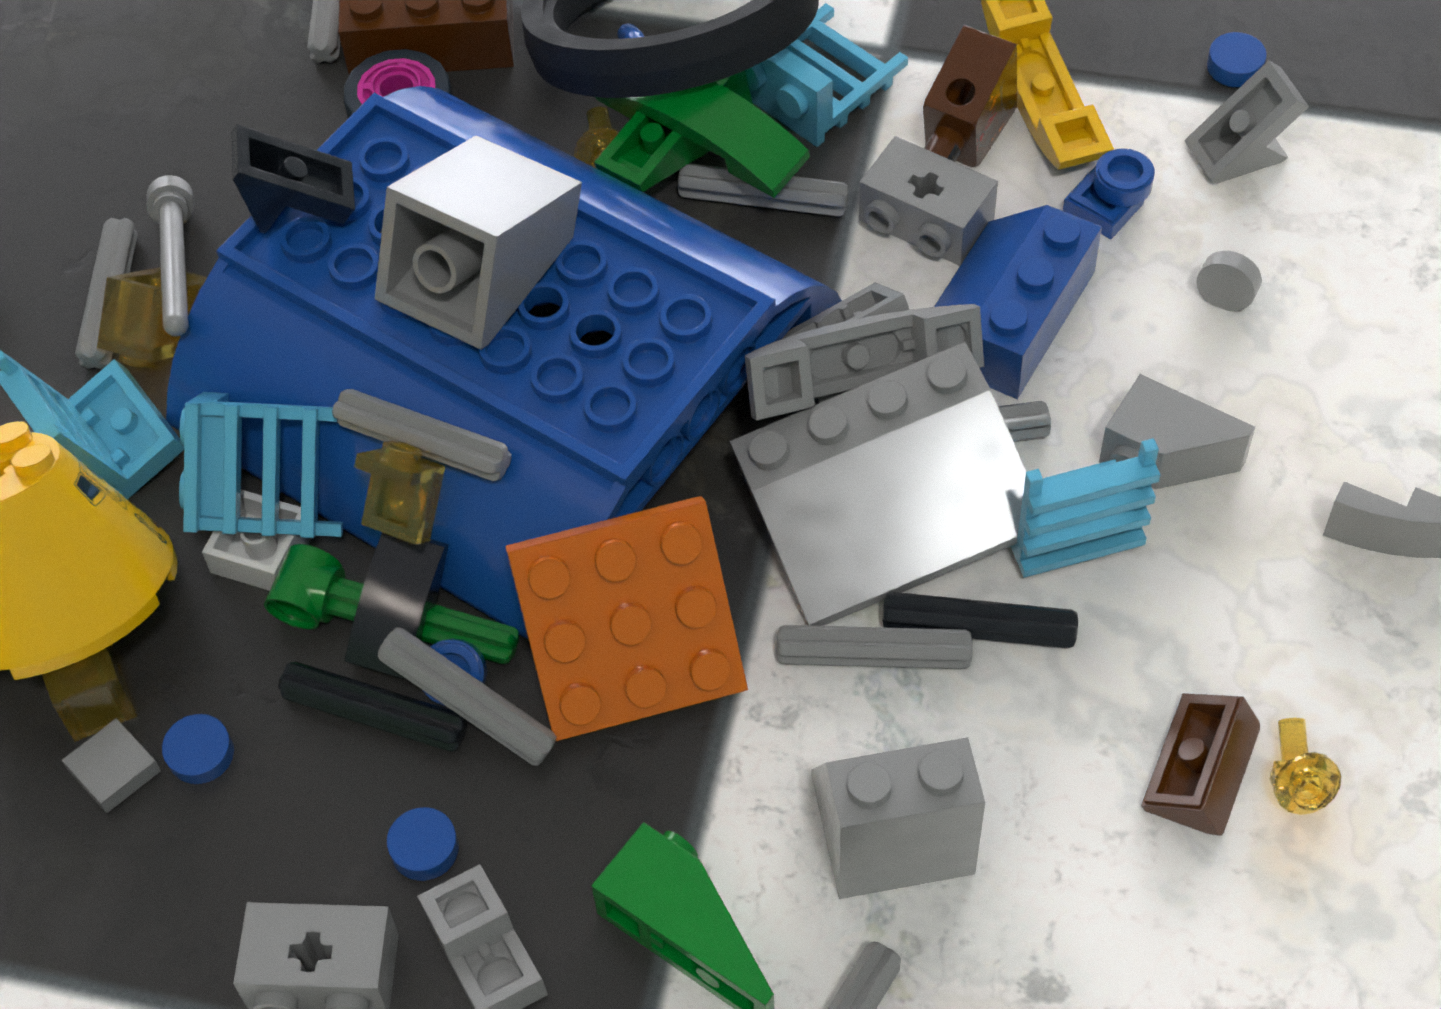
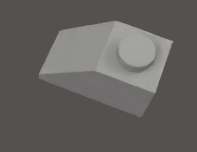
(1190, 435)

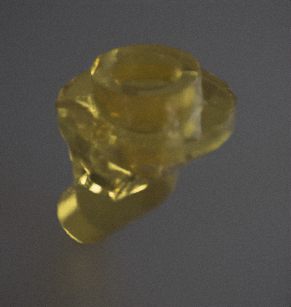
(595, 139)
(1302, 779)

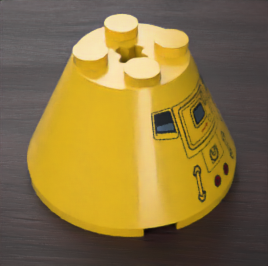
(72, 557)

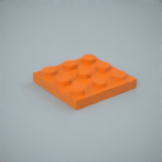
(627, 617)

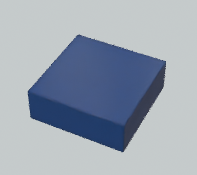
(1086, 204)

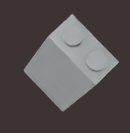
(472, 237)
(901, 816)

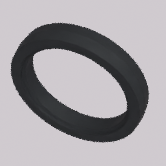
(659, 61)

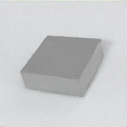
(111, 765)

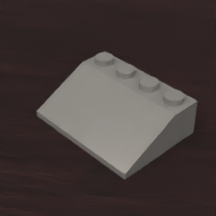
(886, 484)

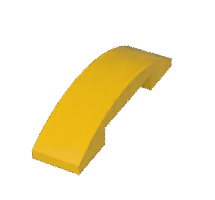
(1045, 91)

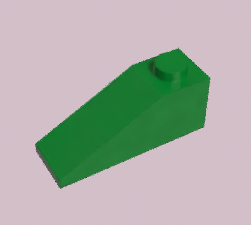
(650, 151)
(671, 907)

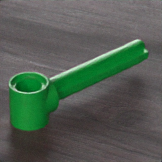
(314, 590)

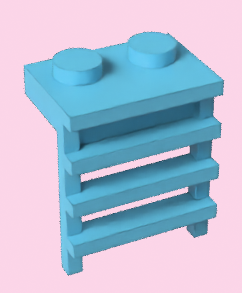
(800, 82)
(104, 424)
(213, 467)
(1085, 512)

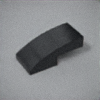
(396, 593)

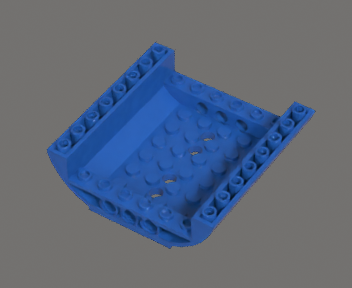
(585, 423)

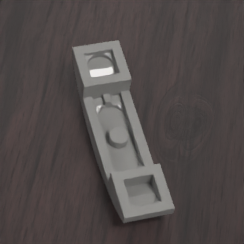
(852, 353)

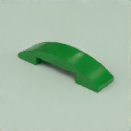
(729, 126)

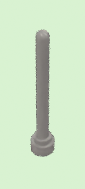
(171, 205)

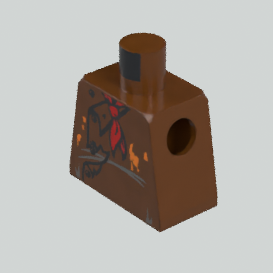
(971, 97)

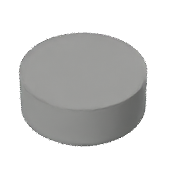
(1229, 280)

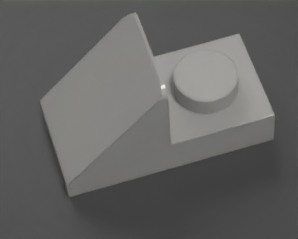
(1245, 127)

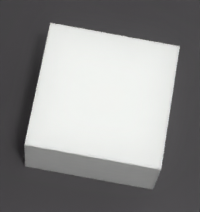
(248, 555)

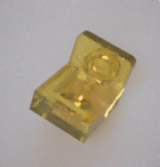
(401, 491)

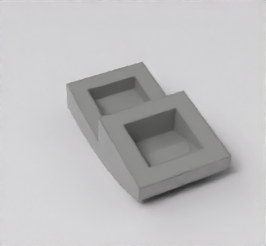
(1385, 525)
(482, 942)

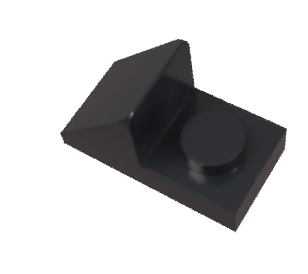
(283, 174)

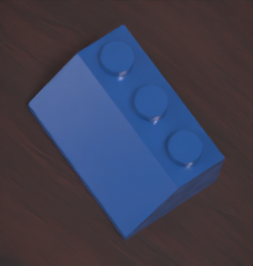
(1026, 281)

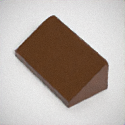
(1203, 762)

